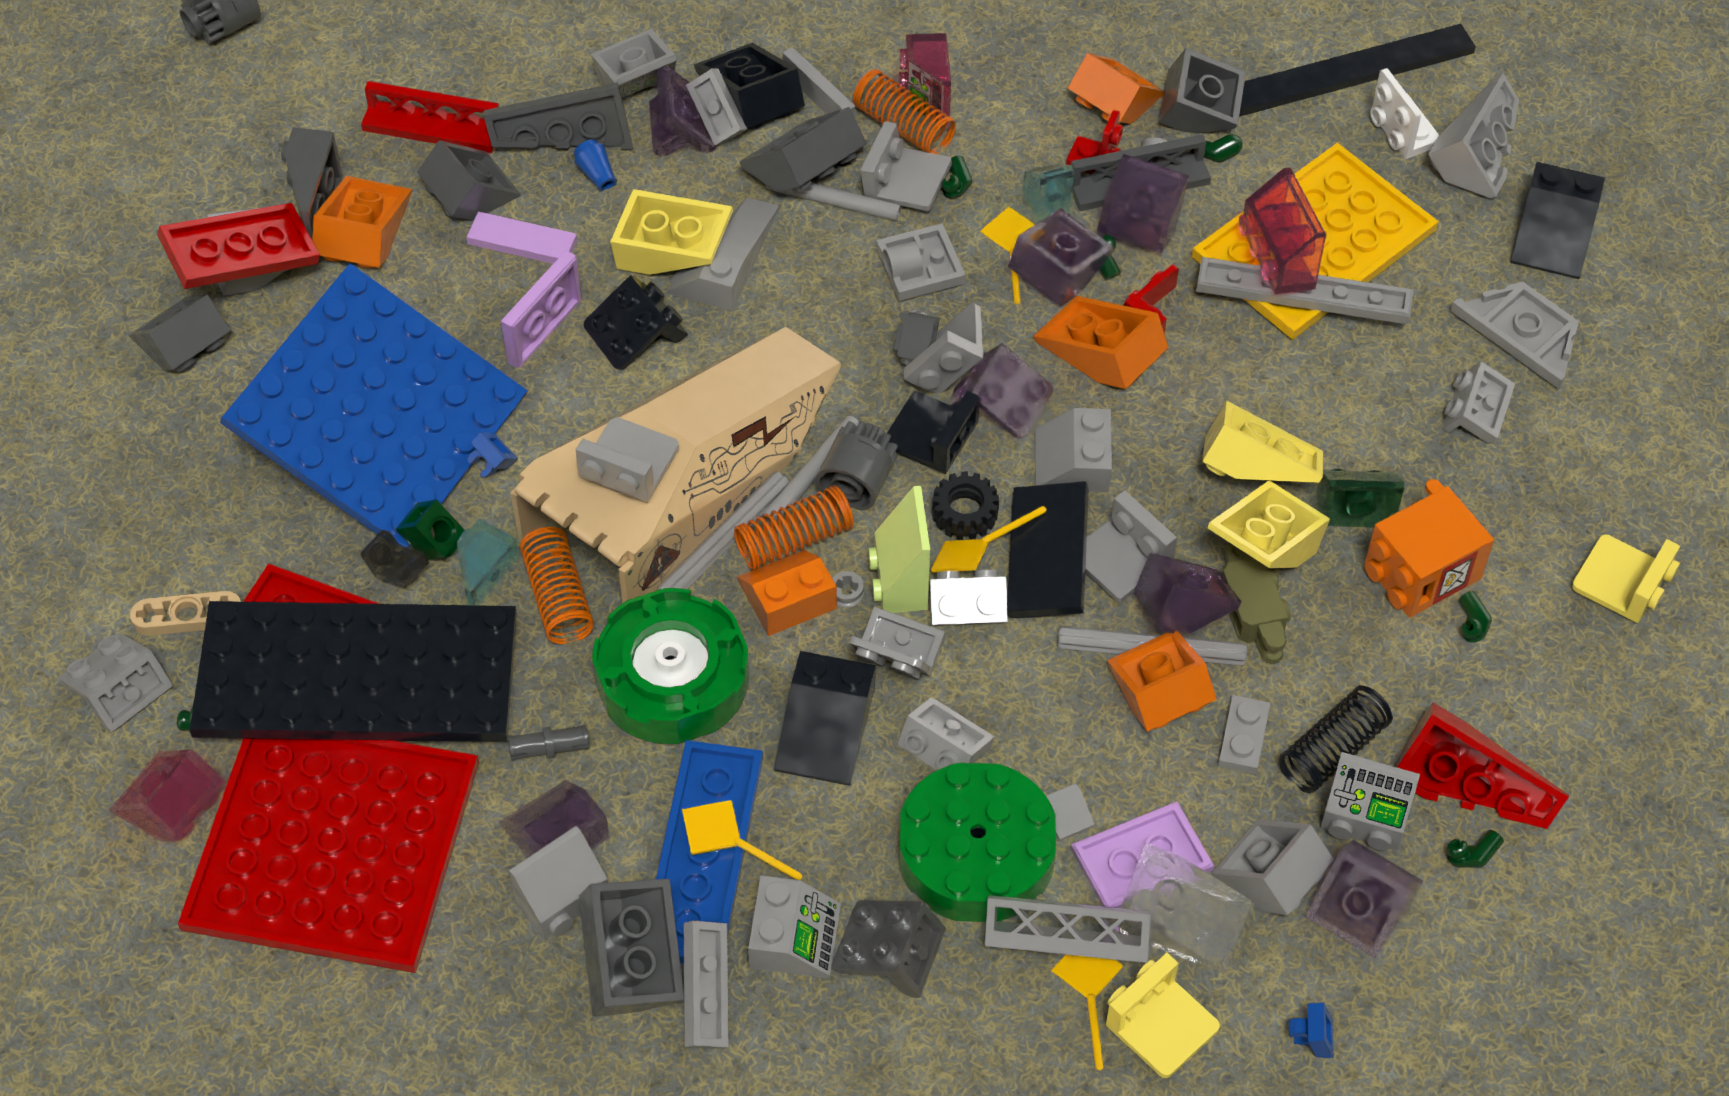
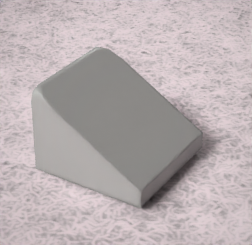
(1070, 812)

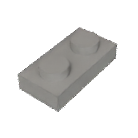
(716, 107)
(1244, 734)

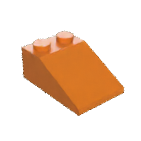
(360, 221)
(1105, 340)

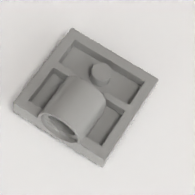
(920, 262)

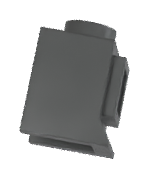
(914, 335)

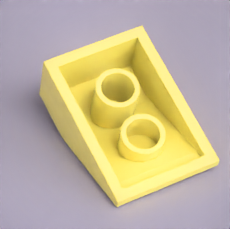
(667, 233)
(1258, 450)
(1272, 527)

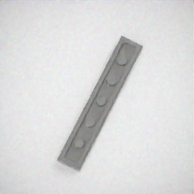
(1330, 295)

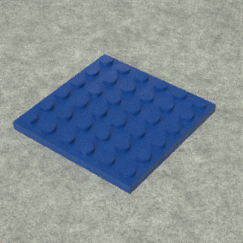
(372, 404)

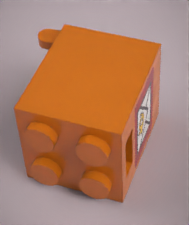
(1428, 550)

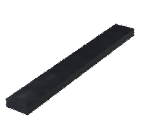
(1355, 68)

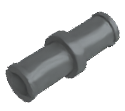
(548, 742)

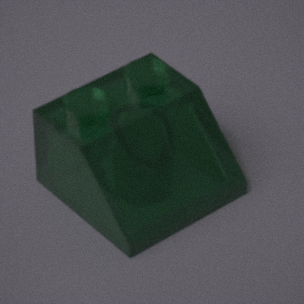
(1359, 497)

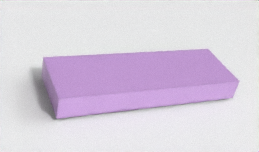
(520, 238)

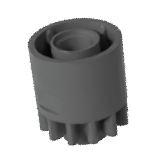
(217, 17)
(858, 463)

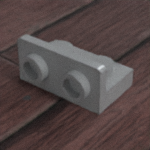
(1479, 402)
(943, 736)

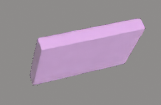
(541, 309)
(1113, 854)

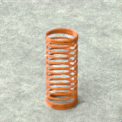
(941, 122)
(742, 534)
(571, 613)

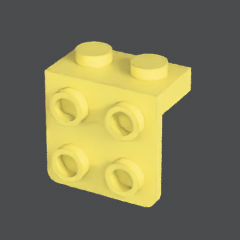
(1625, 576)
(1160, 1018)

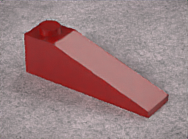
(1472, 768)

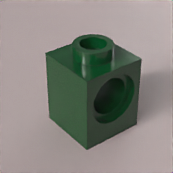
(417, 530)

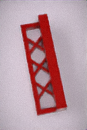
(428, 123)

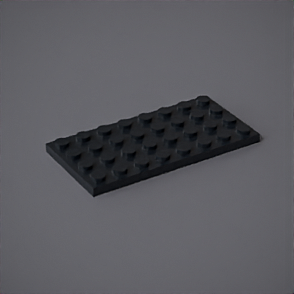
(355, 672)

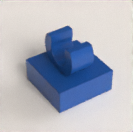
(493, 451)
(1315, 1030)

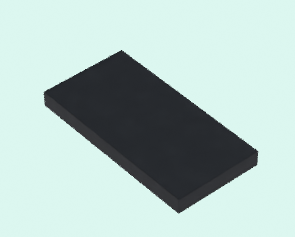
(1048, 551)

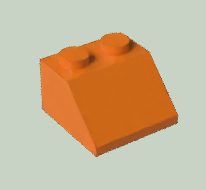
(1112, 87)
(789, 591)
(1162, 680)

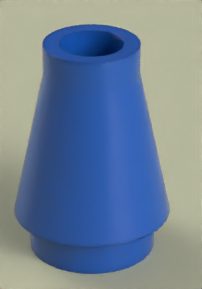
(594, 163)

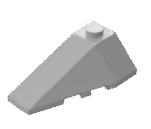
(1473, 144)
(725, 278)

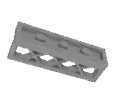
(1068, 939)

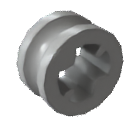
(857, 593)

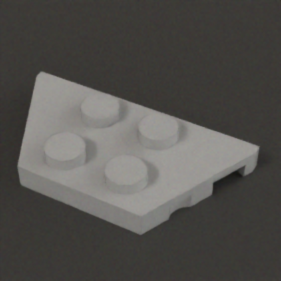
(1524, 326)

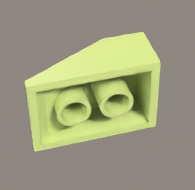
(902, 557)

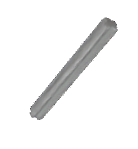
(724, 536)
(1120, 642)

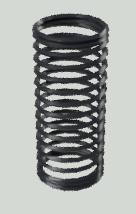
(1358, 705)

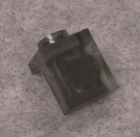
(393, 562)

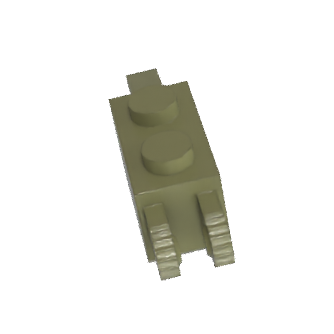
(1262, 612)

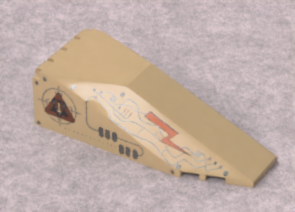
(732, 431)

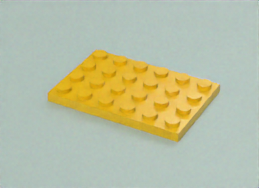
(1364, 225)

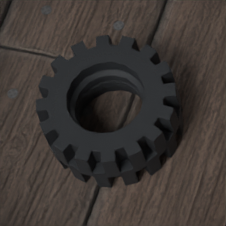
(965, 524)

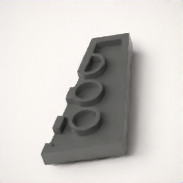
(562, 120)

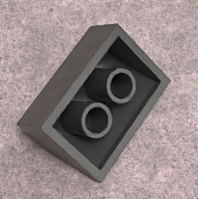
(806, 151)
(630, 946)

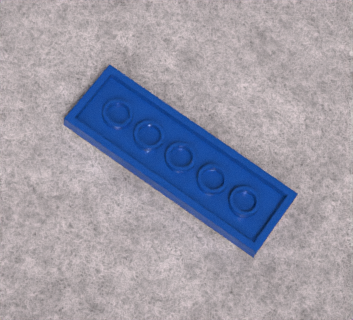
(708, 882)

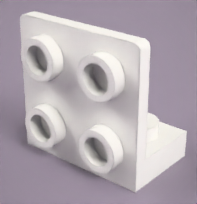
(1401, 118)

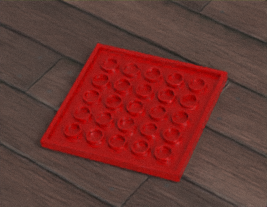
(331, 848)

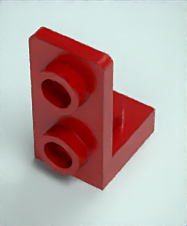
(1088, 148)
(1155, 290)

